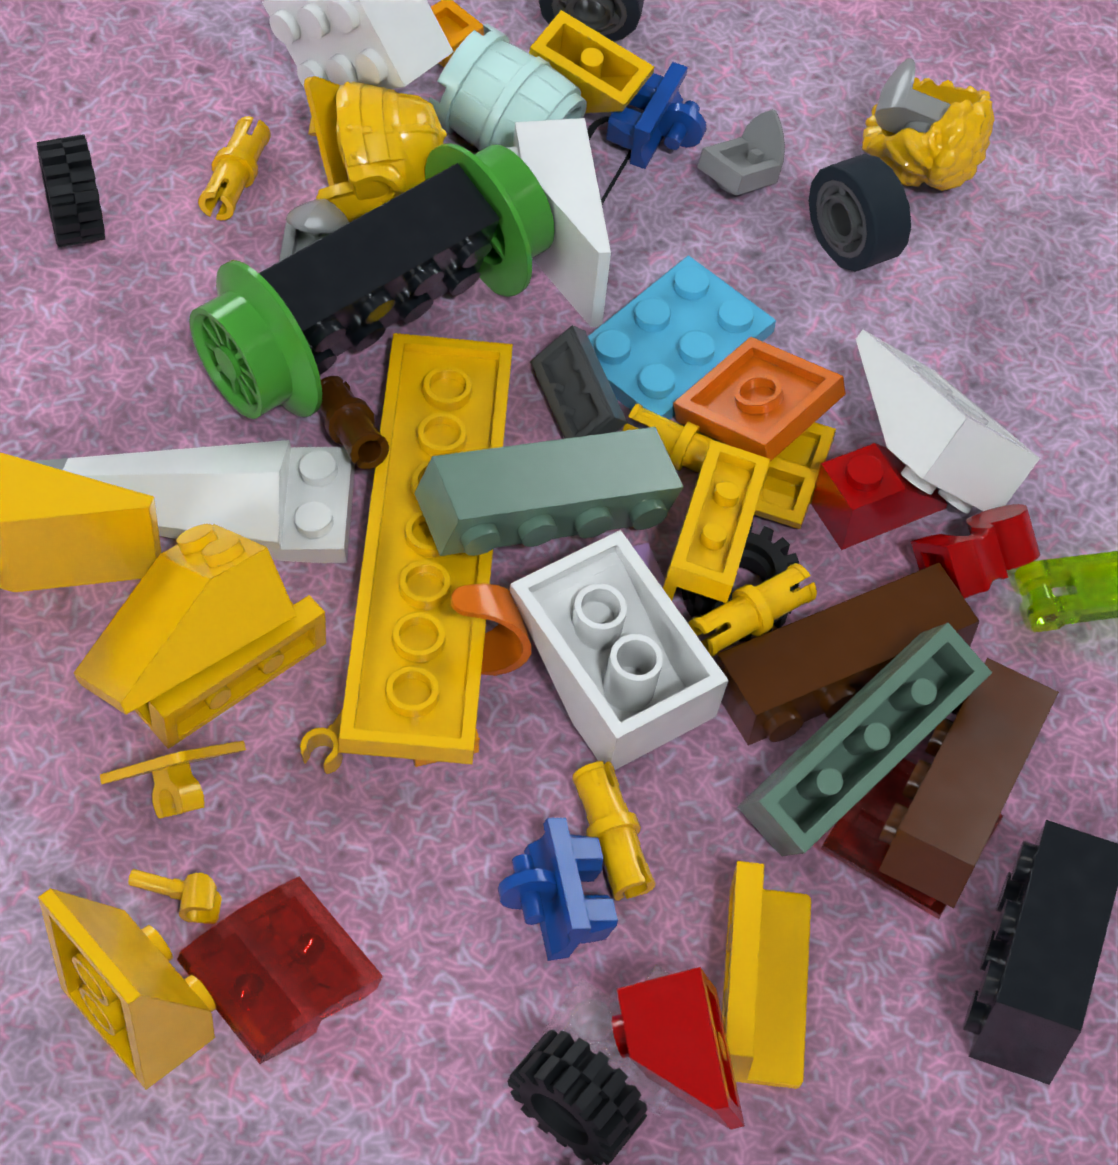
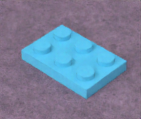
(675, 336)

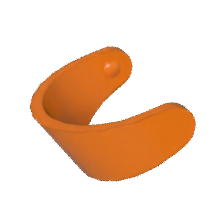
(508, 643)

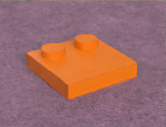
(760, 398)

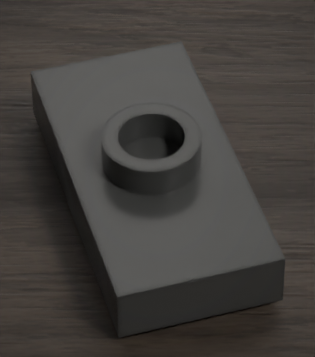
(577, 386)

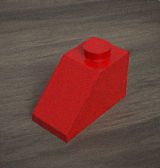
(868, 496)
(680, 1041)

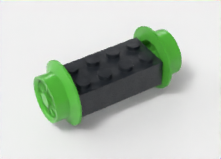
(286, 326)

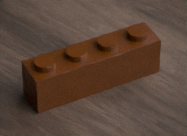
(833, 654)
(966, 785)

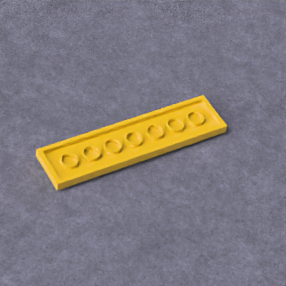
(411, 653)

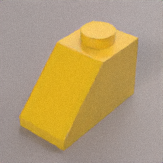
(596, 65)

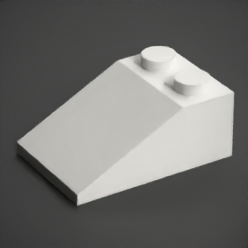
(580, 252)
(941, 432)
(618, 650)

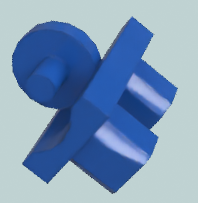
(662, 117)
(551, 891)

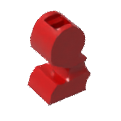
(997, 543)

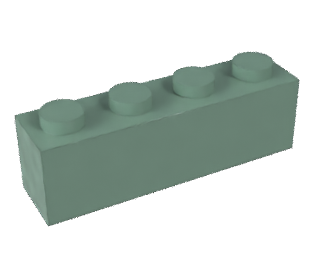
(547, 491)
(864, 740)

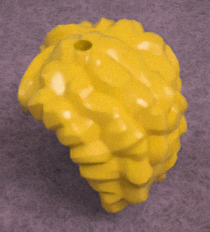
(948, 150)

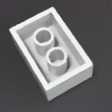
(359, 39)

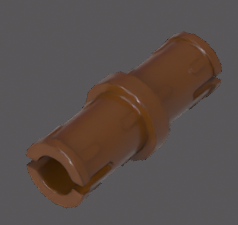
(352, 424)

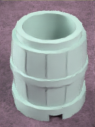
(501, 84)

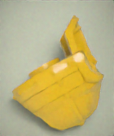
(382, 146)

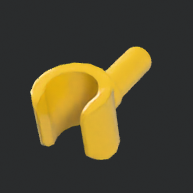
(324, 737)
(197, 894)

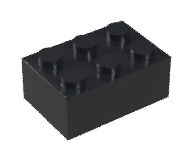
(1043, 952)

